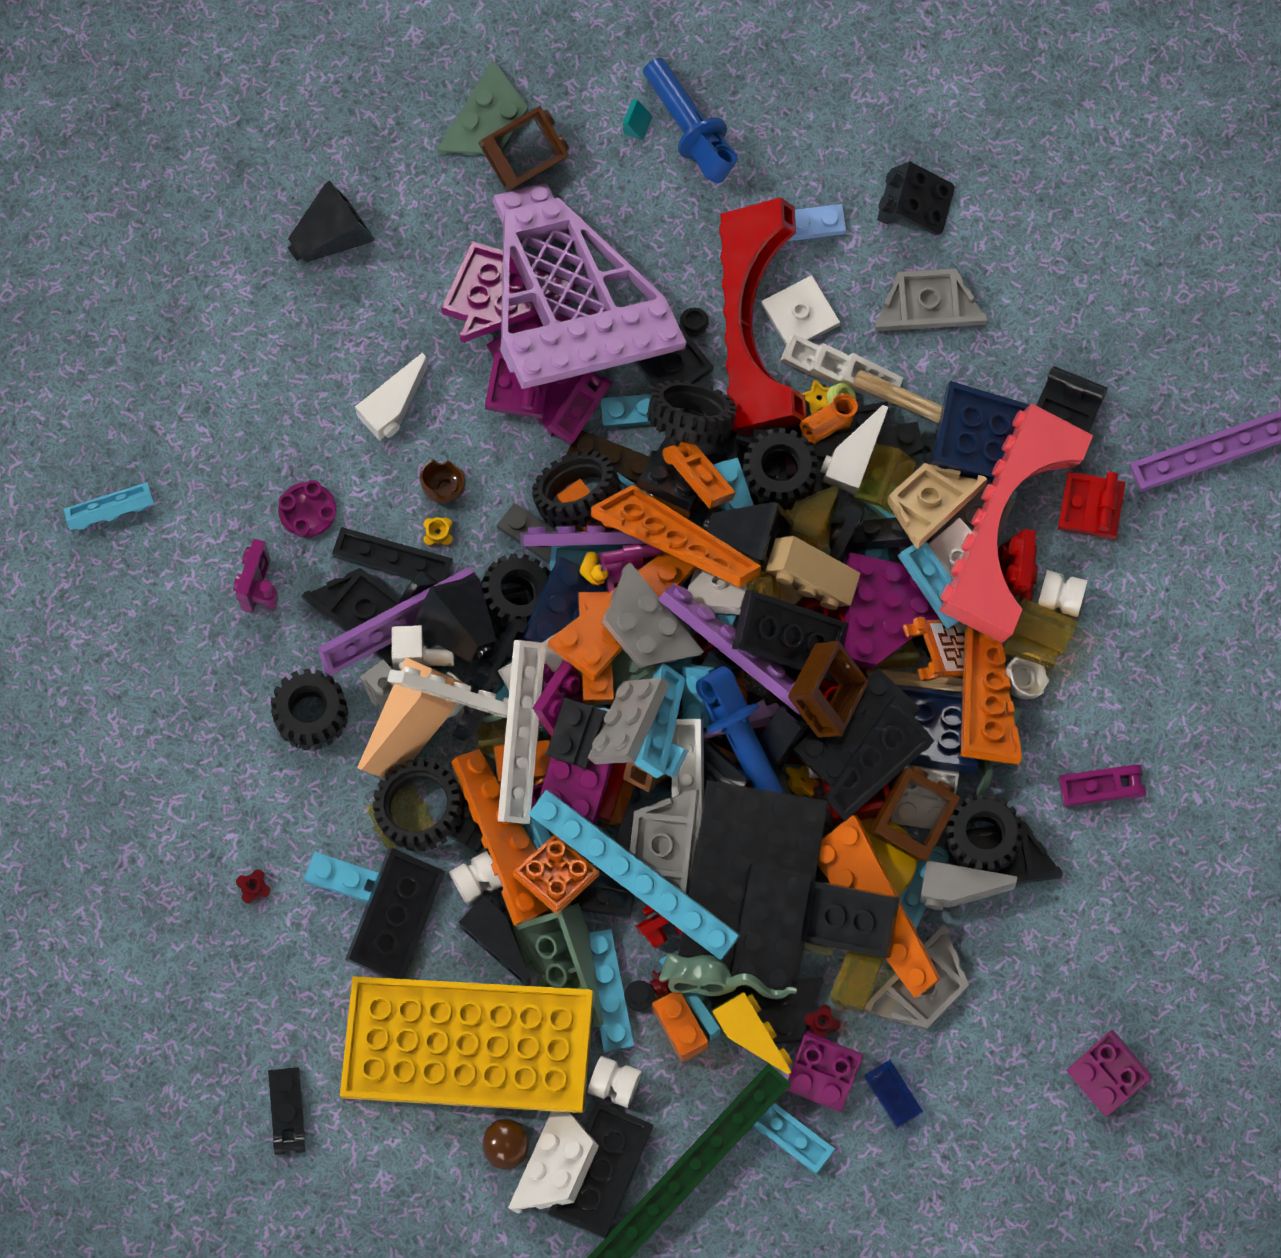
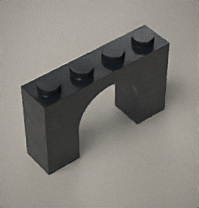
(782, 731)

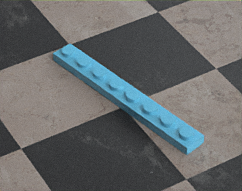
(634, 875)

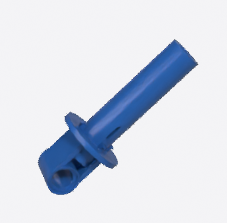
(701, 137)
(731, 715)

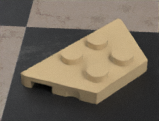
(931, 500)

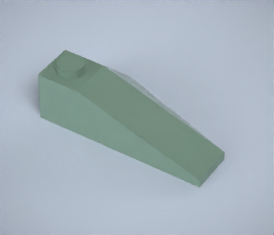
(561, 952)

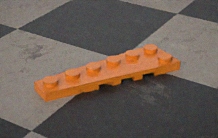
(667, 530)
(588, 642)
(987, 708)
(506, 841)
(850, 861)

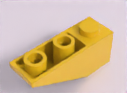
(742, 1025)

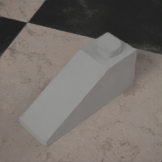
(955, 885)

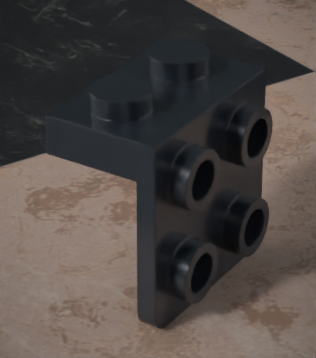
(916, 197)

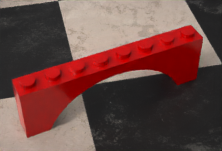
(748, 245)

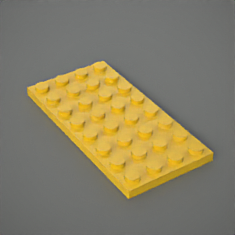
(467, 1044)

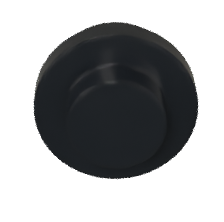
(694, 321)
(639, 995)

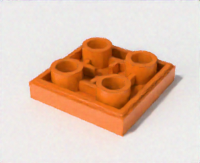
(556, 874)

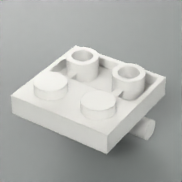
(920, 806)

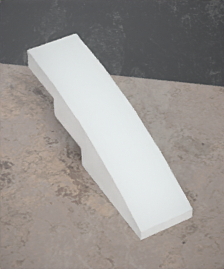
(833, 365)

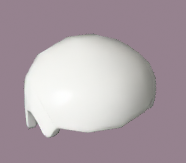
(1020, 673)

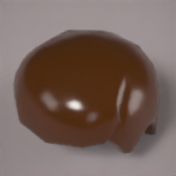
(435, 474)
(505, 1144)

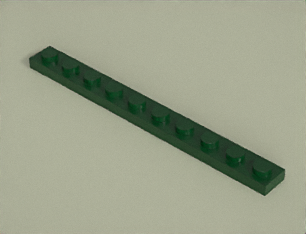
(694, 1165)

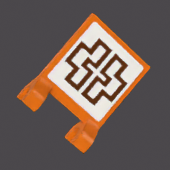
(944, 646)

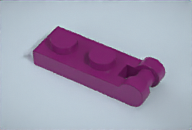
(578, 406)
(1101, 785)

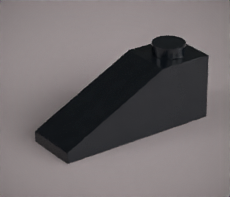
(492, 931)

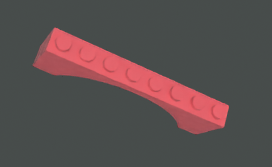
(978, 589)

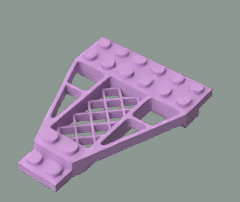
(585, 341)

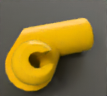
(592, 571)

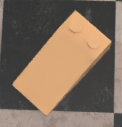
(405, 725)

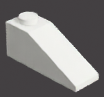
(389, 403)
(852, 456)

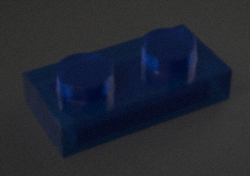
(893, 1094)

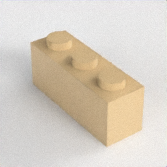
(812, 572)

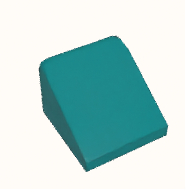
(636, 120)

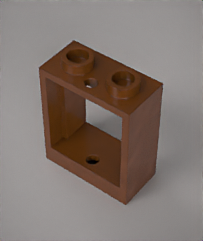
(498, 161)
(822, 717)
(899, 840)

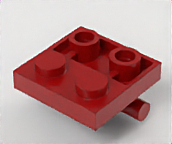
(1092, 505)
(1018, 564)

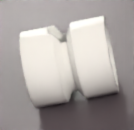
(1062, 593)
(475, 878)
(614, 1082)

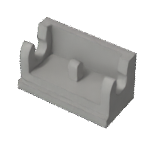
(376, 684)

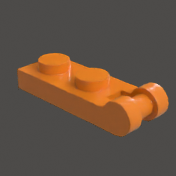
(699, 473)

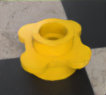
(434, 524)

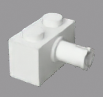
(409, 643)

